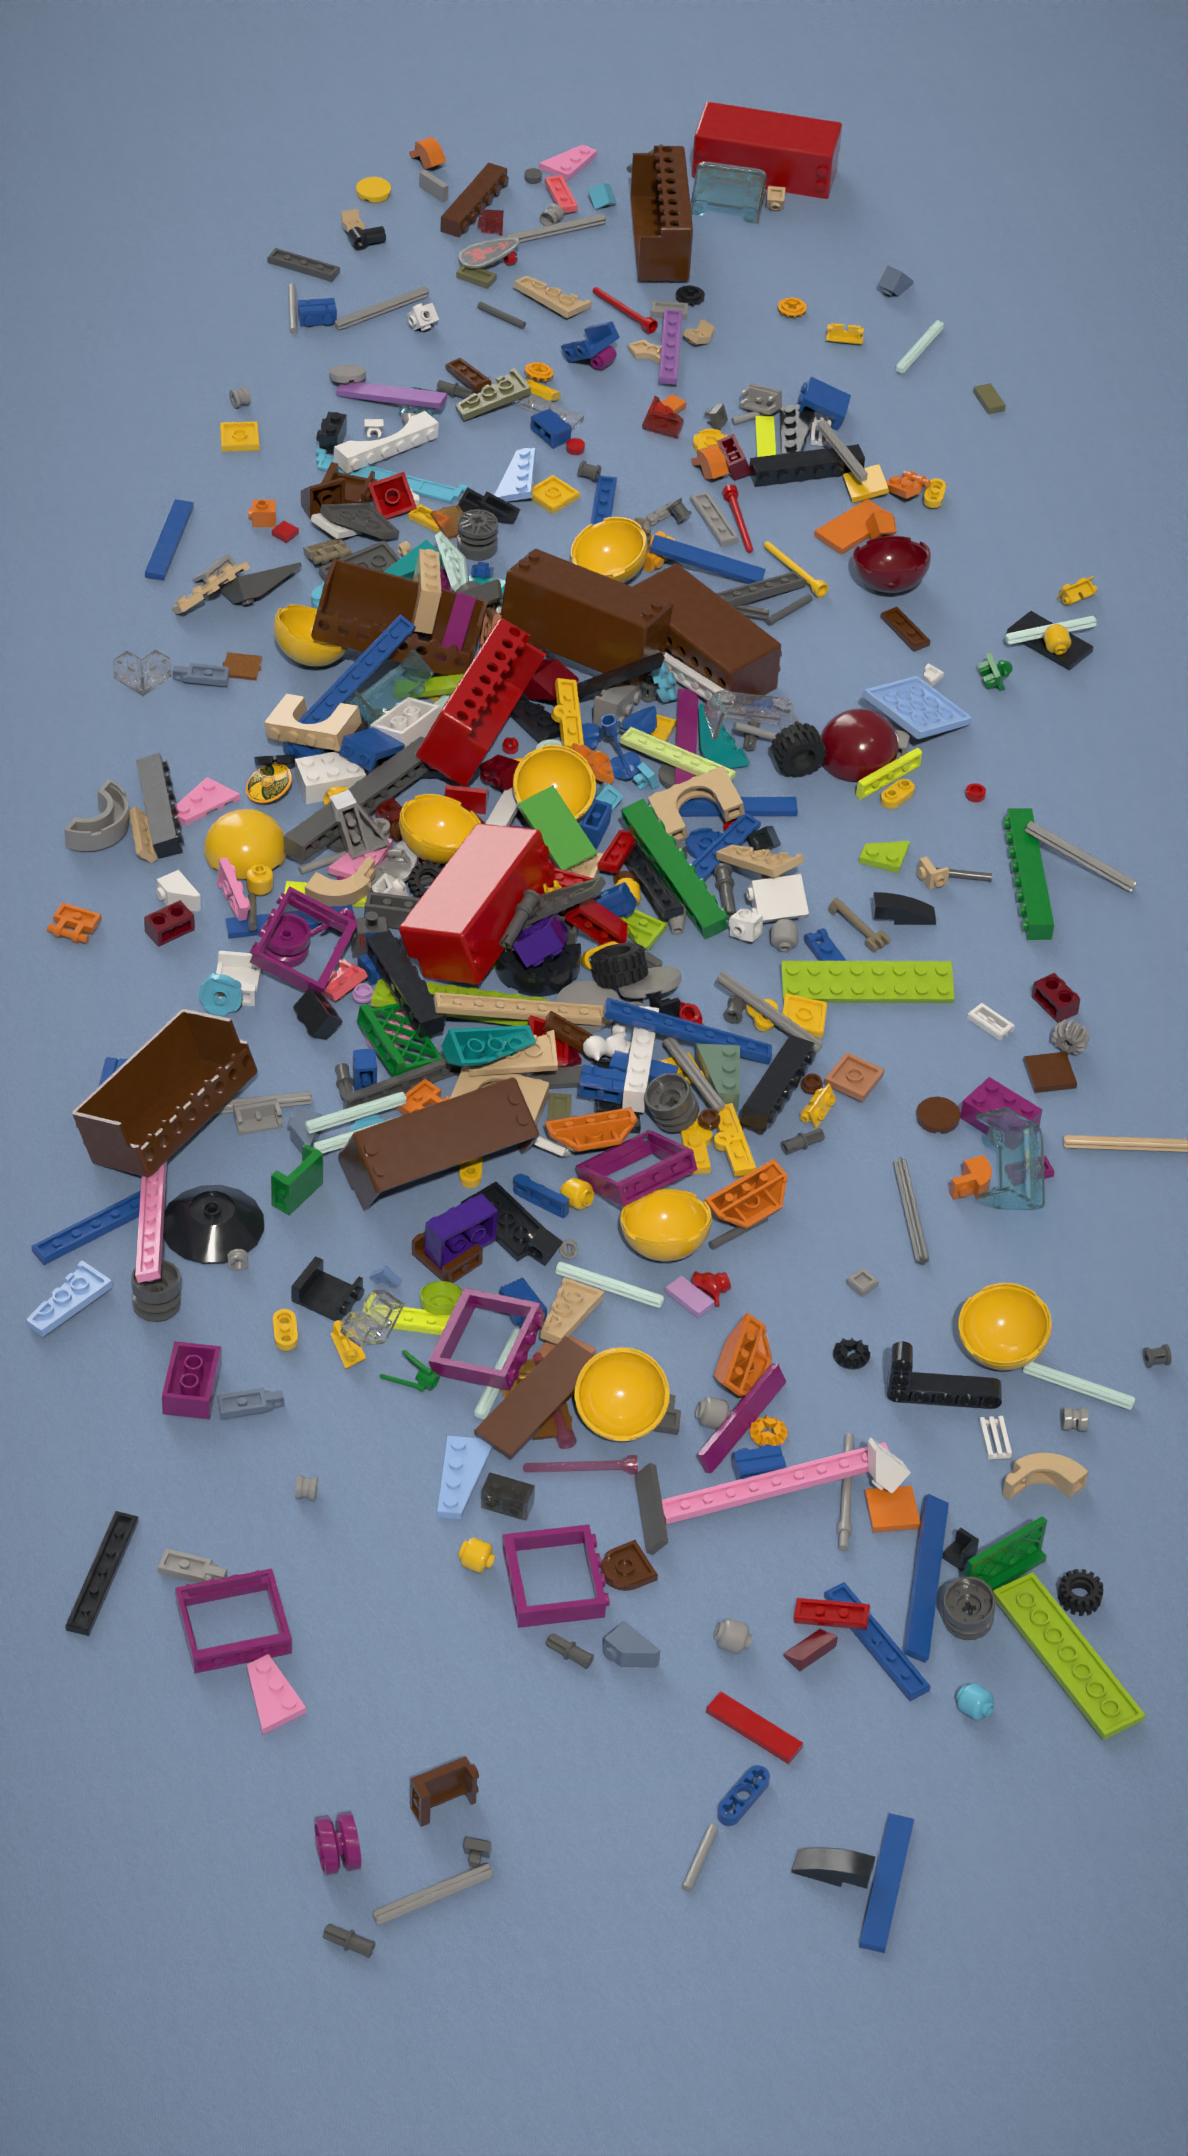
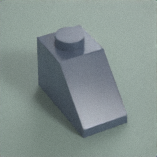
(894, 281)
(298, 1133)
(630, 1648)

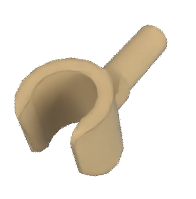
(404, 548)

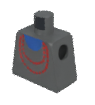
(366, 927)

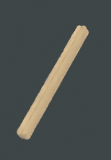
(1125, 1143)

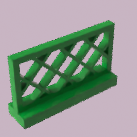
(384, 1042)
(1010, 1556)

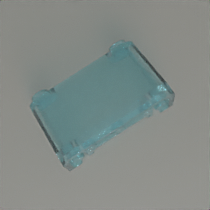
(729, 188)

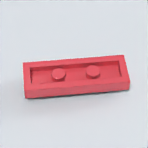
(561, 194)

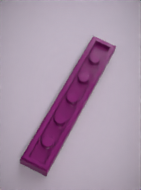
(741, 1418)

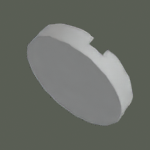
(344, 373)

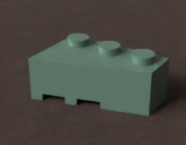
(721, 1069)

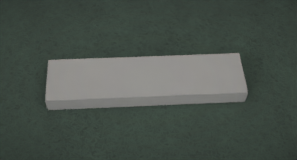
(714, 519)

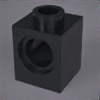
(542, 1245)

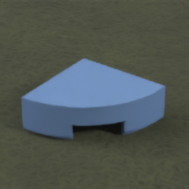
(385, 1276)

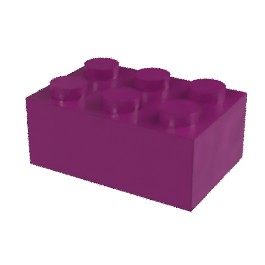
(994, 1096)
(191, 1380)

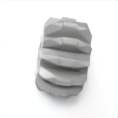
(1070, 1037)

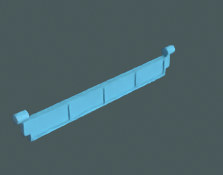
(418, 486)

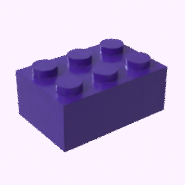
(541, 939)
(460, 1229)

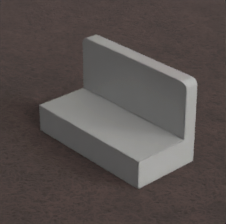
(214, 568)

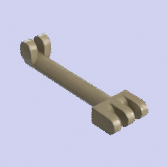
(646, 527)
(874, 940)

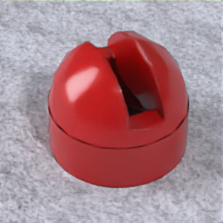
(510, 259)
(510, 749)

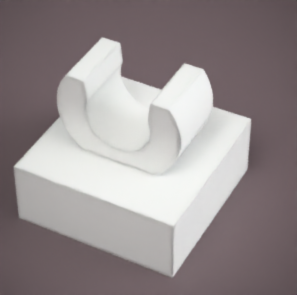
(373, 426)

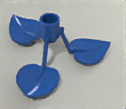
(623, 766)

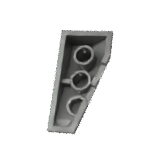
(253, 585)

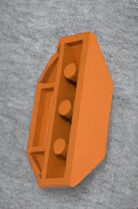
(593, 1130)
(751, 1196)
(744, 1356)

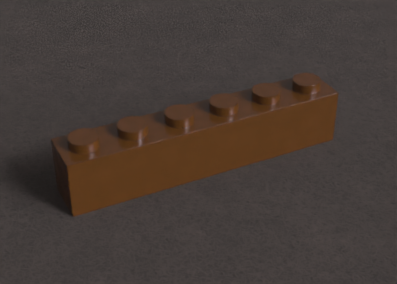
(474, 199)

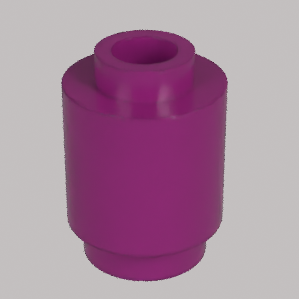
(603, 358)

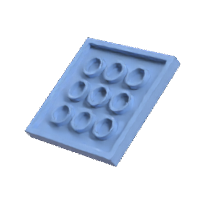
(917, 707)

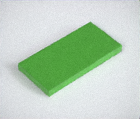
(558, 827)

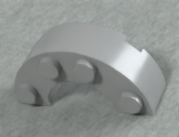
(102, 830)

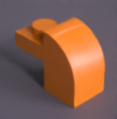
(429, 152)
(711, 461)
(974, 1178)

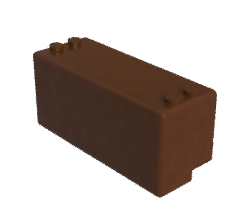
(661, 215)
(364, 602)
(584, 613)
(715, 634)
(164, 1093)
(437, 1139)

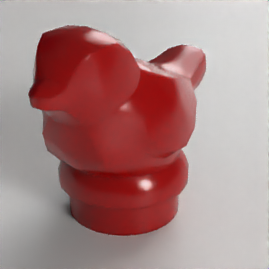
(690, 1012)
(712, 1284)

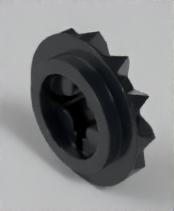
(690, 295)
(855, 1360)

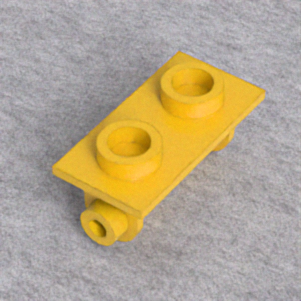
(852, 335)
(1070, 593)
(819, 1106)
(348, 1350)

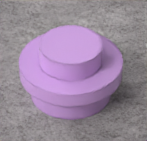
(362, 993)

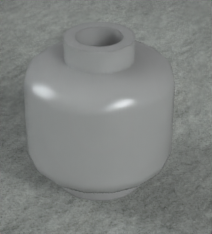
(784, 935)
(712, 1412)
(732, 1635)

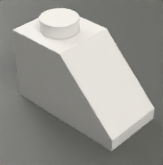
(175, 888)
(885, 1467)

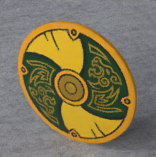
(268, 783)

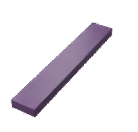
(670, 346)
(392, 394)

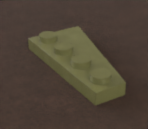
(498, 394)

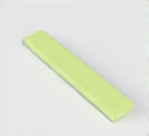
(670, 753)

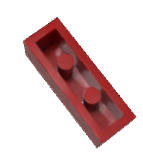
(597, 922)

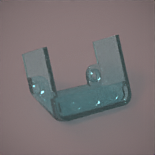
(393, 688)
(1019, 1161)

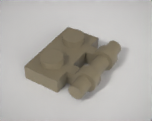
(327, 551)

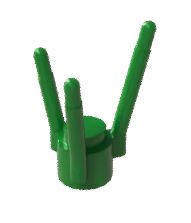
(426, 1377)

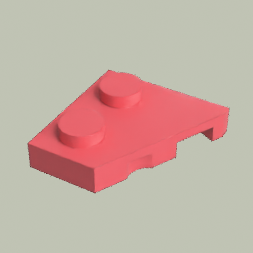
(343, 980)

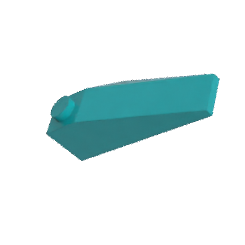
(406, 565)
(722, 750)
(485, 1044)

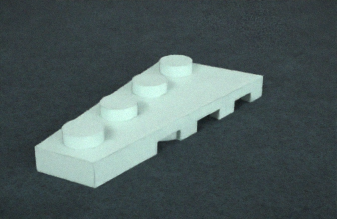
(453, 561)

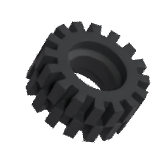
(417, 872)
(1079, 1603)

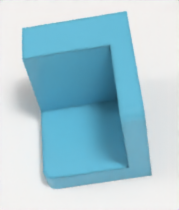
(602, 195)
(608, 794)

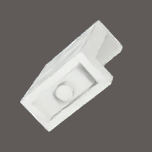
(778, 898)
(239, 967)

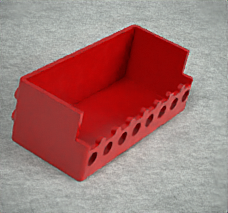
(787, 147)
(481, 703)
(473, 900)

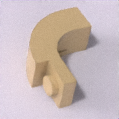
(344, 891)
(1047, 1469)

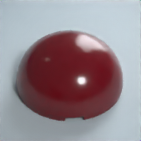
(891, 563)
(858, 744)

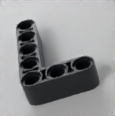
(937, 1389)

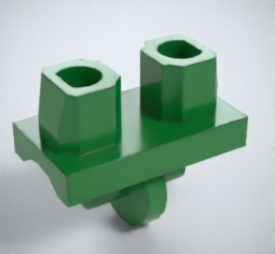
(1002, 669)

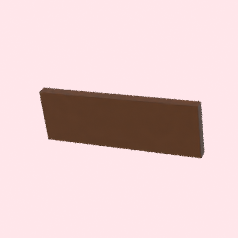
(534, 1399)

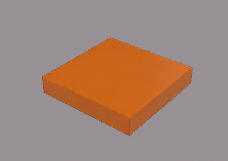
(892, 1510)

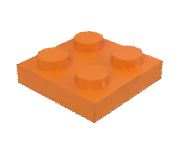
(597, 761)

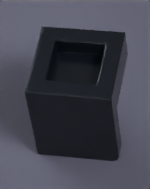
(764, 838)
(666, 1006)
(961, 1549)

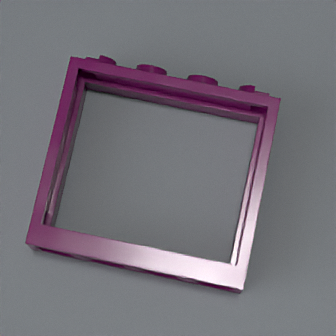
(320, 912)
(676, 1164)
(502, 1379)
(561, 1611)
(241, 1651)

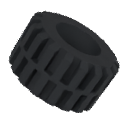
(798, 750)
(619, 965)

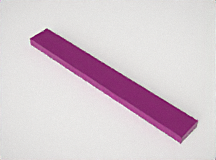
(686, 728)

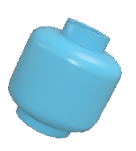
(975, 1701)

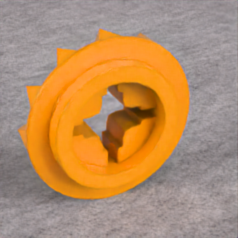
(792, 307)
(539, 371)
(762, 1438)

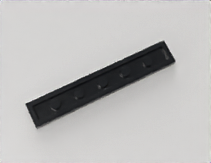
(619, 675)
(653, 883)
(102, 1573)

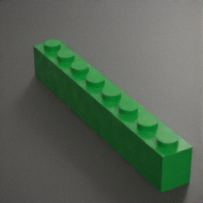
(674, 868)
(1028, 876)

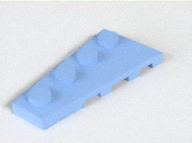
(519, 477)
(75, 1294)
(461, 1472)

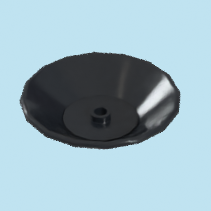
(212, 1222)

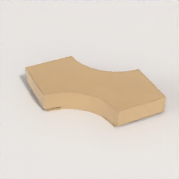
(645, 350)

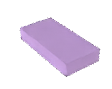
(689, 1296)

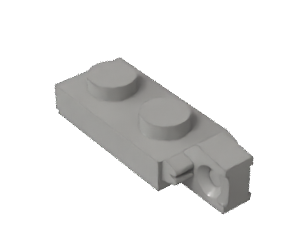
(189, 1567)

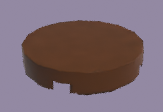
(938, 1115)

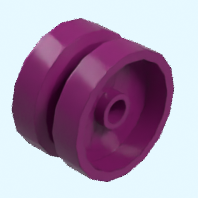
(289, 940)
(338, 1844)

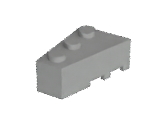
(617, 701)
(356, 826)

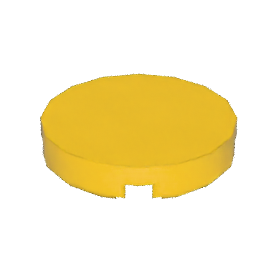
(373, 189)
(707, 438)

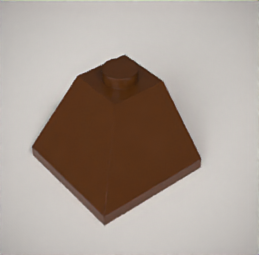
(325, 493)

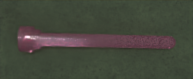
(565, 1436)
(628, 1465)

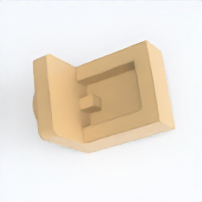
(775, 198)
(351, 219)
(701, 335)
(930, 876)

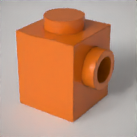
(263, 513)
(881, 524)

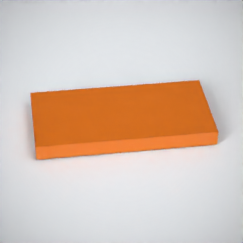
(848, 528)

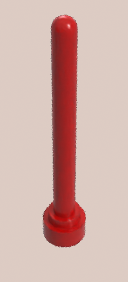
(648, 324)
(731, 494)

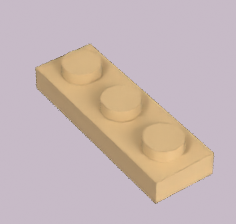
(142, 835)

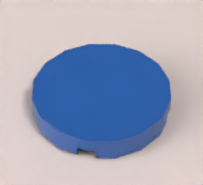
(700, 840)

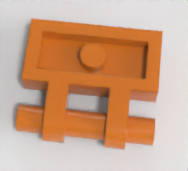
(908, 485)
(77, 918)
(421, 1096)

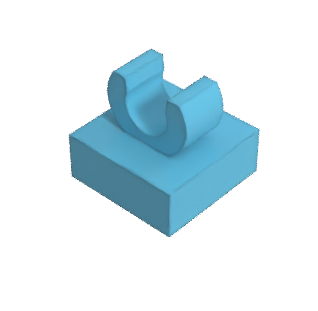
(645, 777)

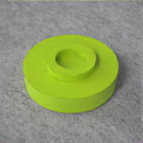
(440, 1297)

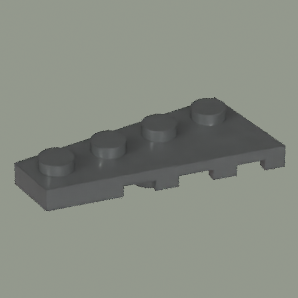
(566, 897)

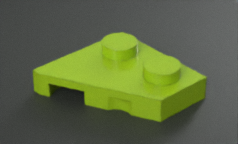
(885, 855)
(644, 929)

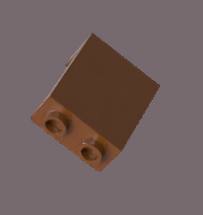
(355, 487)
(455, 1268)
(441, 1786)

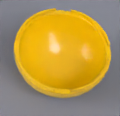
(611, 548)
(293, 634)
(556, 767)
(435, 826)
(246, 840)
(666, 1224)
(1005, 1326)
(622, 1394)

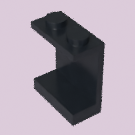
(324, 1292)

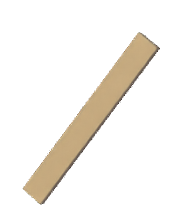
(517, 1008)

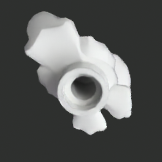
(597, 1046)

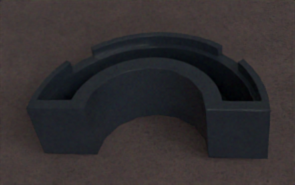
(543, 979)

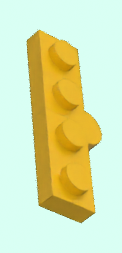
(568, 712)
(697, 1139)
(732, 1141)

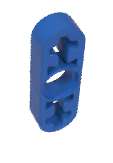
(743, 1806)

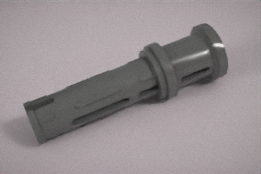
(725, 885)
(523, 911)

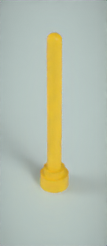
(818, 587)

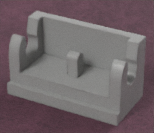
(761, 399)
(257, 1115)

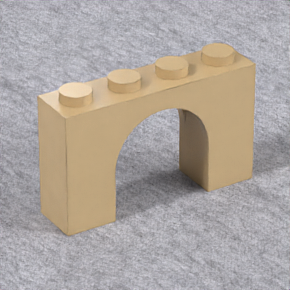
(429, 590)
(328, 734)
(712, 785)
(534, 1090)

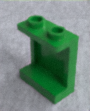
(292, 1190)

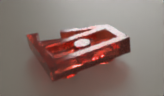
(662, 420)

